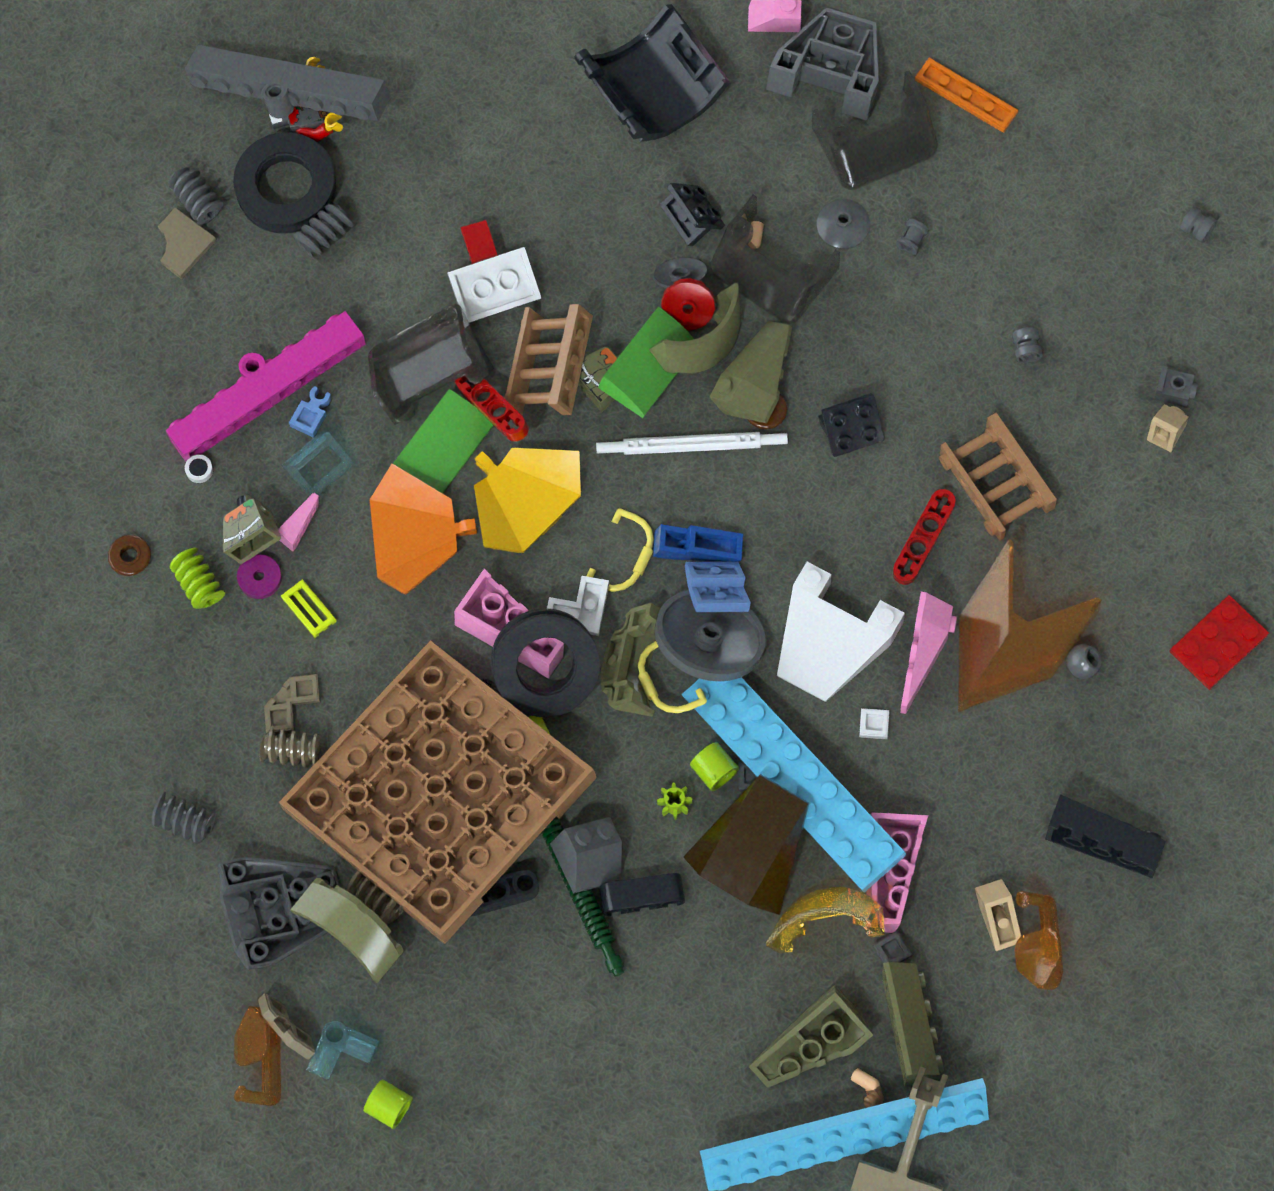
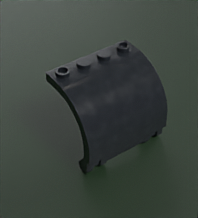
(657, 77)

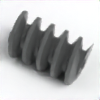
(195, 194)
(322, 229)
(181, 819)

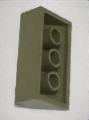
(910, 1021)

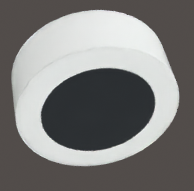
(198, 468)

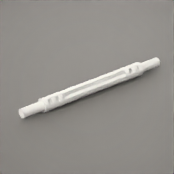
(691, 443)

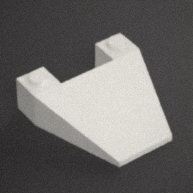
(827, 645)

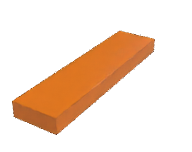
(966, 95)

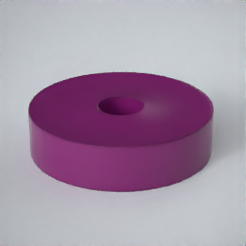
(262, 588)

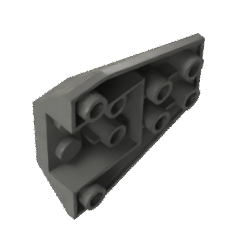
(258, 905)

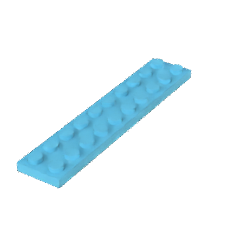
(777, 753)
(839, 1137)

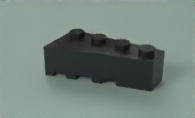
(1104, 837)

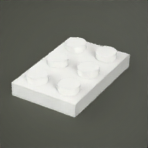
(494, 284)

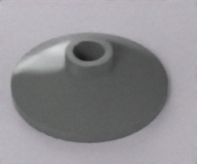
(843, 234)
(677, 269)

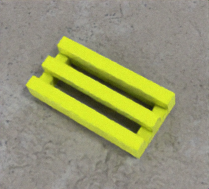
(322, 625)

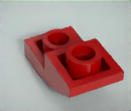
(478, 241)

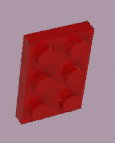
(1219, 642)

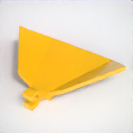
(525, 495)

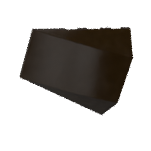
(753, 845)

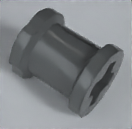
(912, 236)

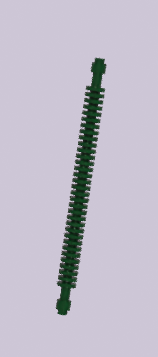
(588, 909)

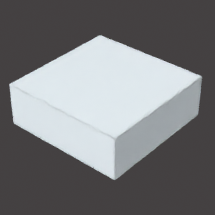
(874, 723)

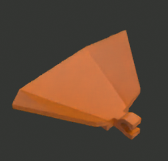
(412, 529)

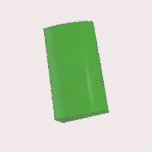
(636, 375)
(444, 442)

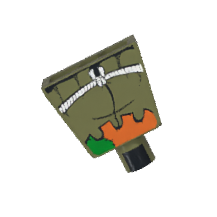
(592, 372)
(248, 529)

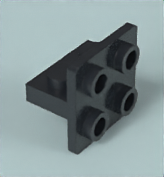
(691, 212)
(852, 425)

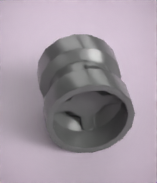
(1198, 224)
(1027, 345)

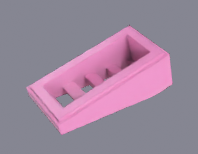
(297, 523)

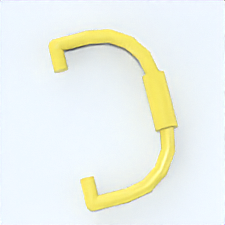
(644, 557)
(651, 691)

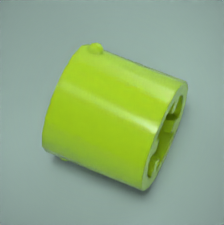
(714, 766)
(387, 1104)

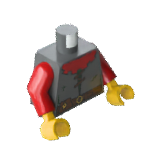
(307, 121)

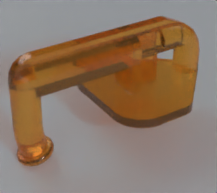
(1040, 952)
(255, 1043)

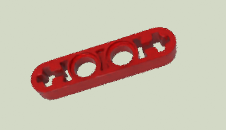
(491, 404)
(922, 536)

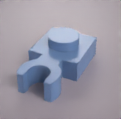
(310, 415)

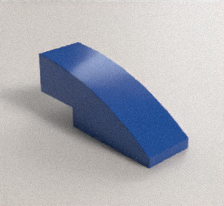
(697, 544)

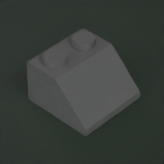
(589, 854)

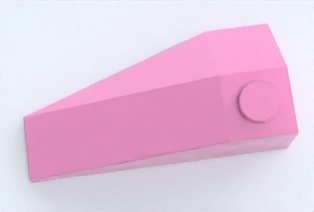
(930, 634)

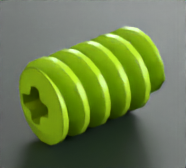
(195, 580)

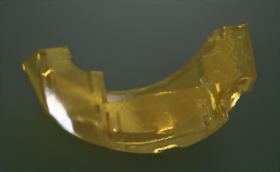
(825, 904)

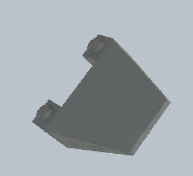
(831, 57)

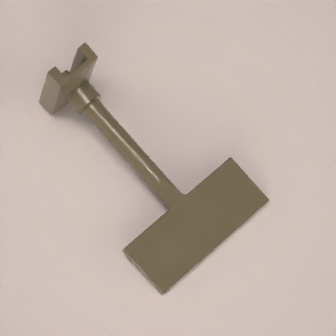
(871, 1177)

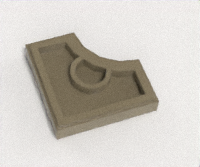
(185, 242)

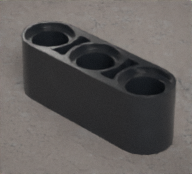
(642, 892)
(513, 894)

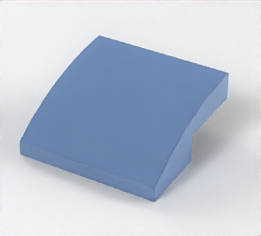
(717, 586)

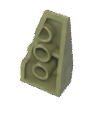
(752, 379)
(817, 1036)

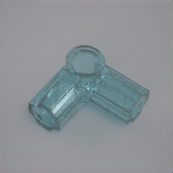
(352, 1043)

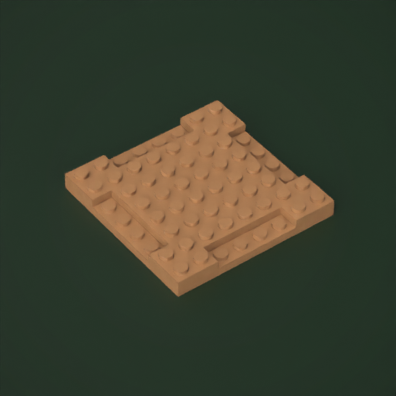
(437, 790)

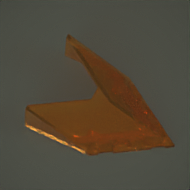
(1004, 650)

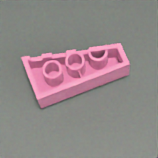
(489, 609)
(893, 887)

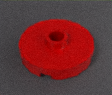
(693, 293)

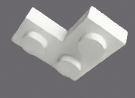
(589, 603)

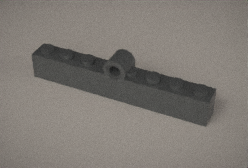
(287, 84)

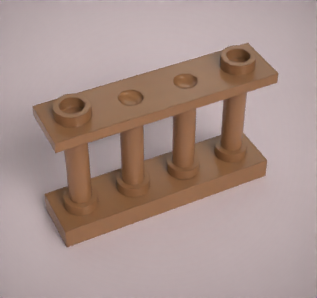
(568, 366)
(1010, 454)

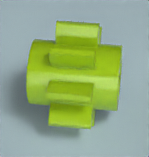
(675, 808)

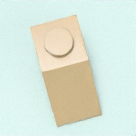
(1167, 427)
(998, 914)

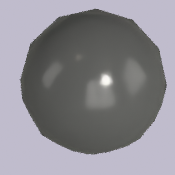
(1083, 661)

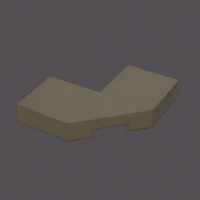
(295, 691)
(277, 1017)

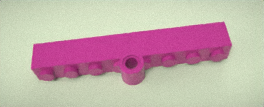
(266, 386)

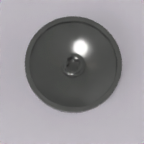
(709, 643)

